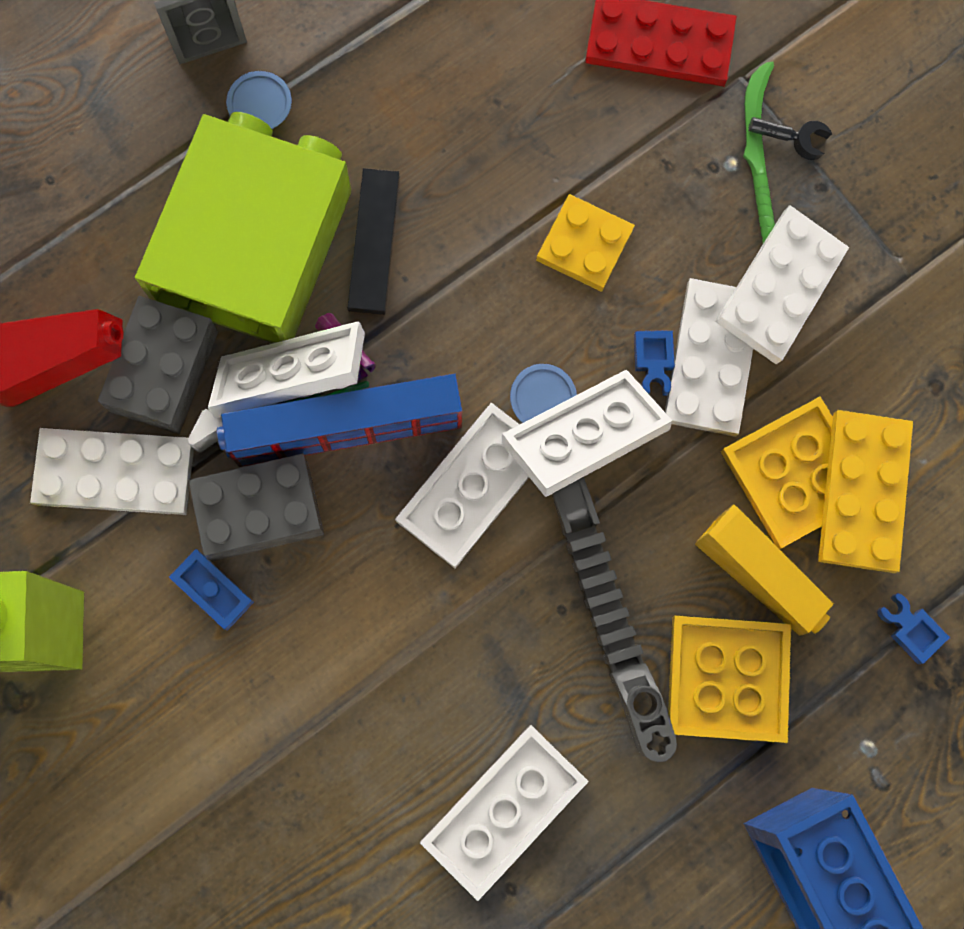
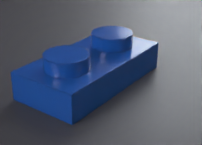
(211, 589)

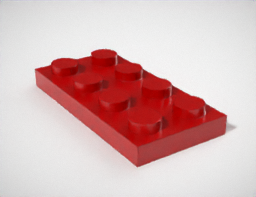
(662, 40)

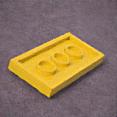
(866, 491)

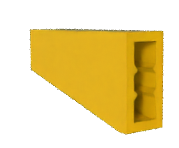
(765, 571)

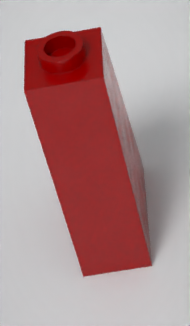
(54, 350)

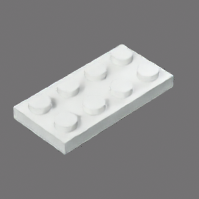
(782, 285)
(709, 364)
(288, 369)
(586, 432)
(112, 471)
(466, 490)
(504, 812)

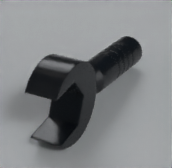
(801, 138)

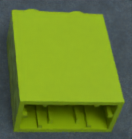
(246, 227)
(39, 624)

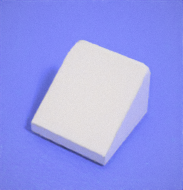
(205, 431)

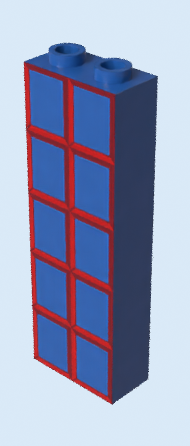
(341, 420)

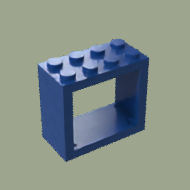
(829, 864)

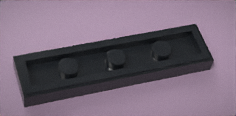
(373, 241)

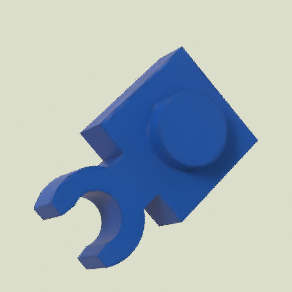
(654, 355)
(916, 632)

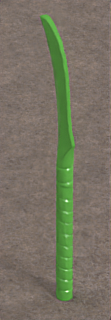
(754, 147)

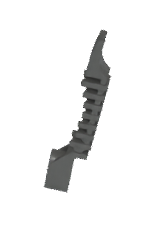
(622, 655)

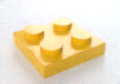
(585, 242)

